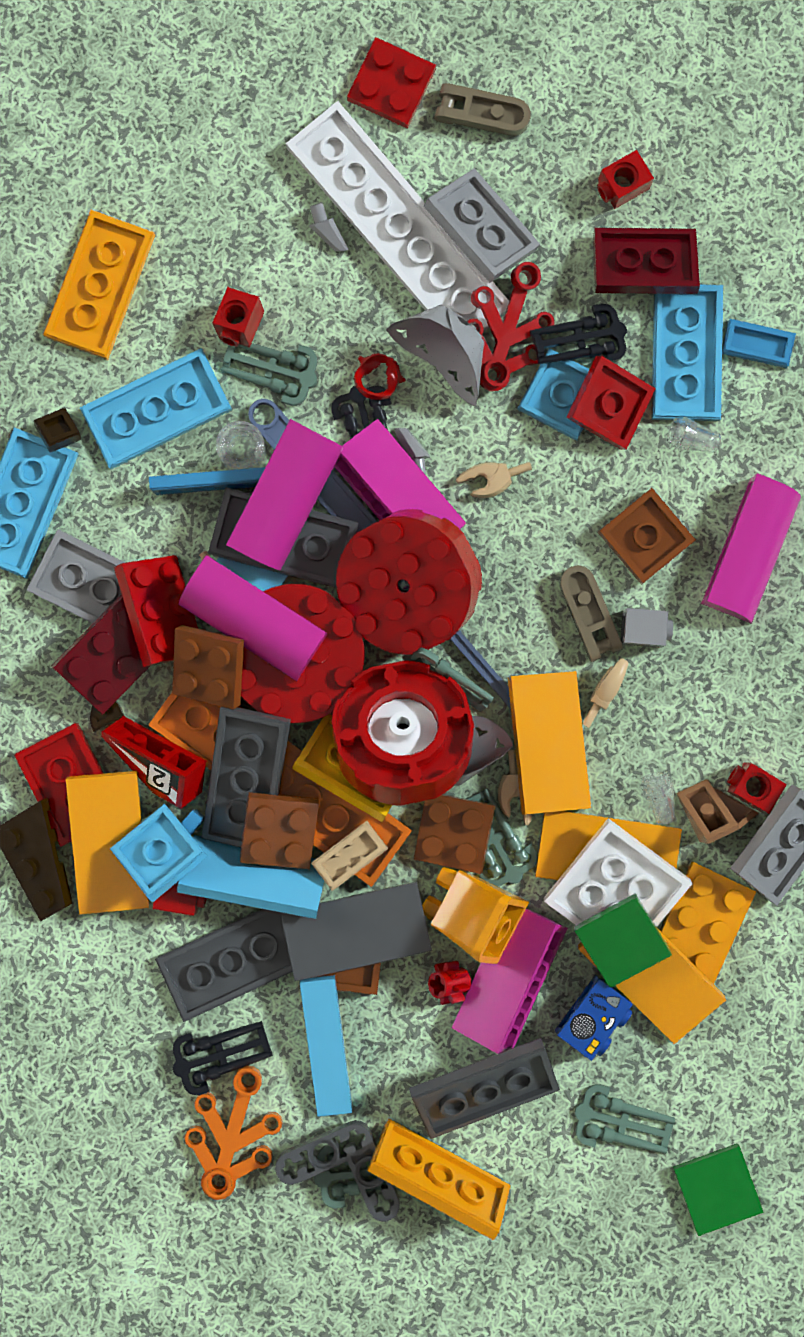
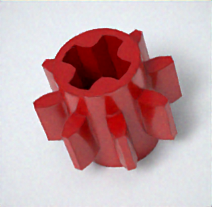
(449, 982)

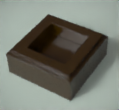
(57, 430)

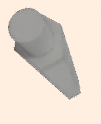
(326, 228)
(412, 447)

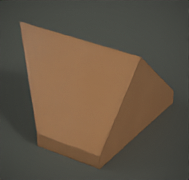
(713, 812)

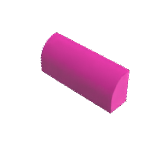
(389, 477)
(285, 495)
(752, 548)
(251, 615)
(507, 990)

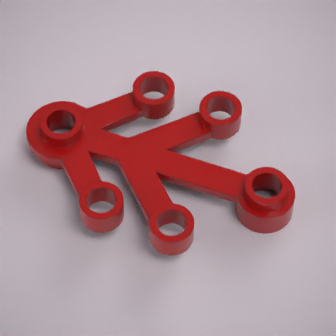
(505, 331)

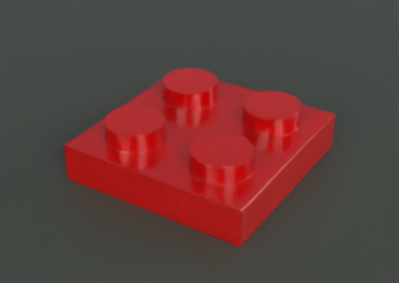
(391, 82)
(611, 402)

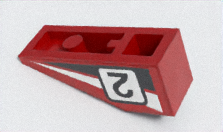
(160, 764)

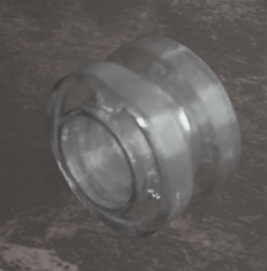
(240, 431)

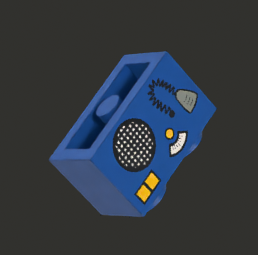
(594, 1018)

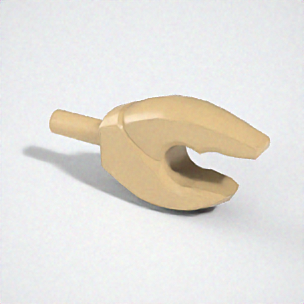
(497, 477)
(606, 690)
(509, 788)

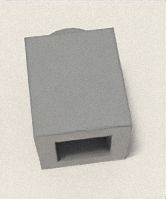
(646, 628)

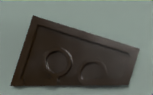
(32, 855)

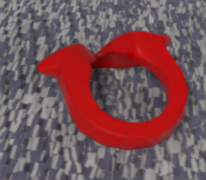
(370, 363)

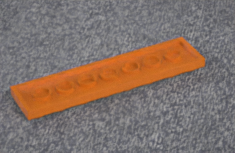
(194, 728)

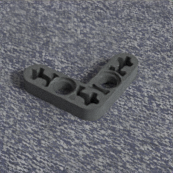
(353, 1155)

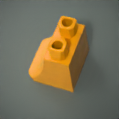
(475, 914)

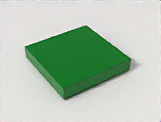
(622, 940)
(718, 1189)

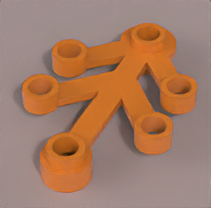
(230, 1138)

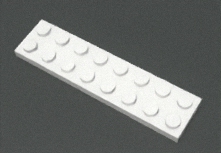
(390, 214)

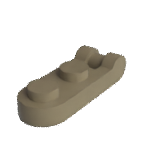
(483, 110)
(589, 611)

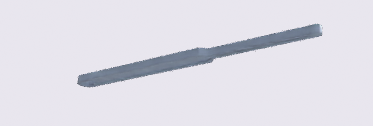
(342, 503)

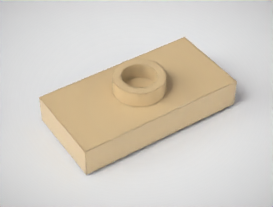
(349, 855)

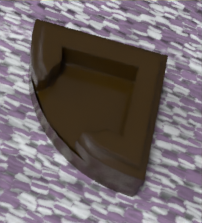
(99, 721)

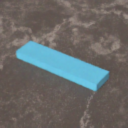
(326, 1045)

